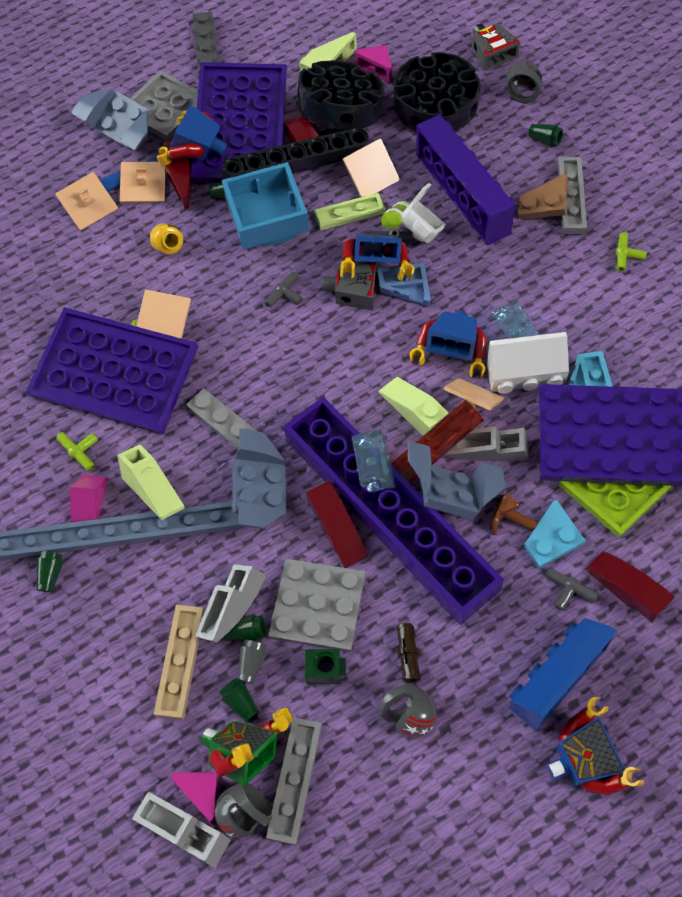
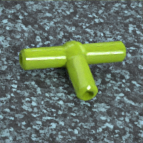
(624, 252)
(76, 450)

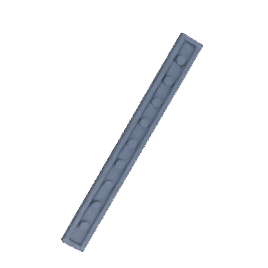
(117, 531)

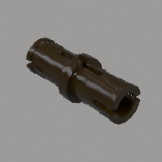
(408, 653)

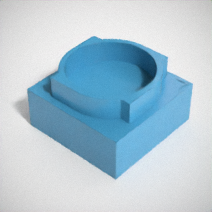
(266, 206)

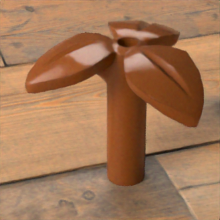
(506, 508)

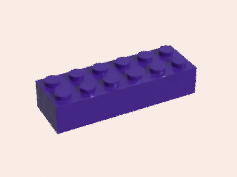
(465, 180)

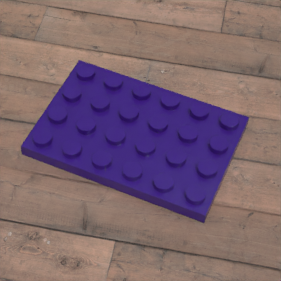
(247, 106)
(113, 370)
(610, 434)

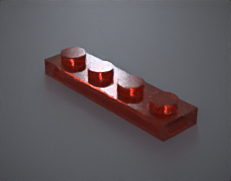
(442, 437)

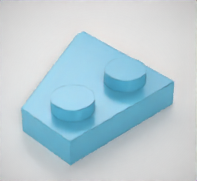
(590, 370)
(553, 537)

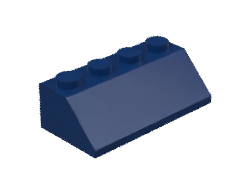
(561, 672)

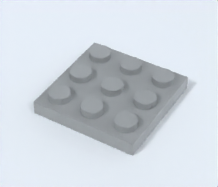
(167, 100)
(317, 605)

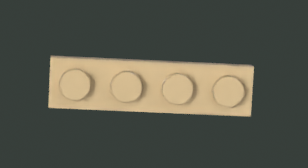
(179, 663)

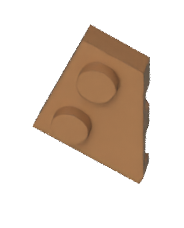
(545, 200)

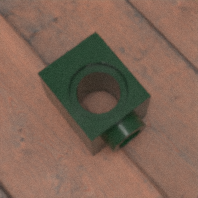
(315, 658)

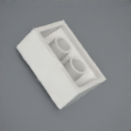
(527, 362)

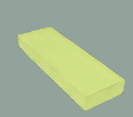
(349, 211)

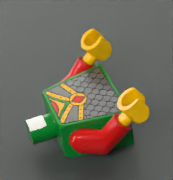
(244, 749)

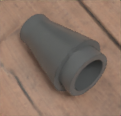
(251, 658)

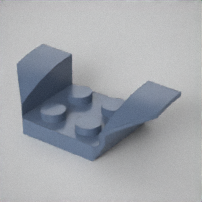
(115, 117)
(258, 481)
(453, 490)

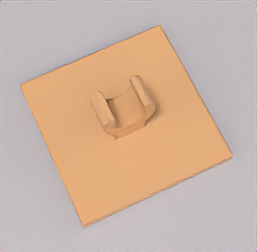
(371, 168)
(142, 182)
(86, 201)
(163, 313)
(474, 394)

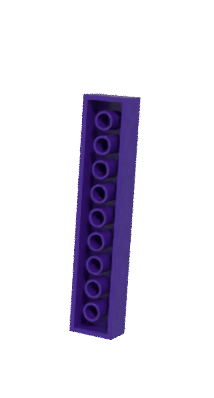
(397, 516)

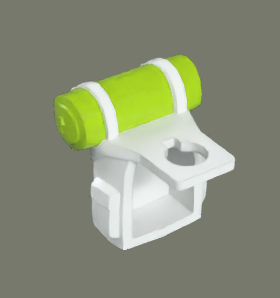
(414, 217)

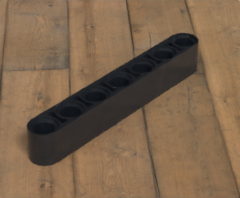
(304, 150)

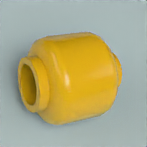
(166, 238)

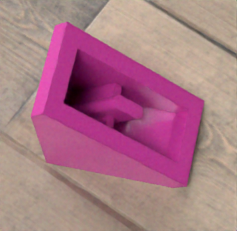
(375, 60)
(87, 497)
(201, 789)

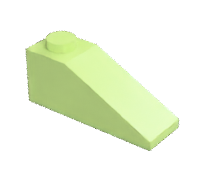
(338, 49)
(414, 404)

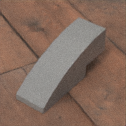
(492, 445)
(230, 602)
(181, 829)

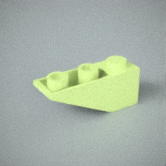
(149, 482)

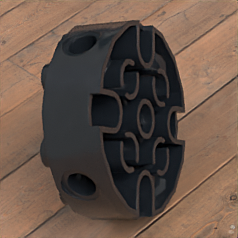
(435, 87)
(339, 95)

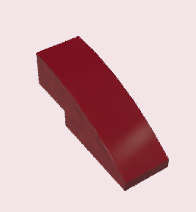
(297, 127)
(180, 177)
(336, 524)
(630, 585)

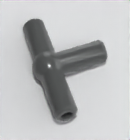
(404, 235)
(282, 289)
(571, 586)

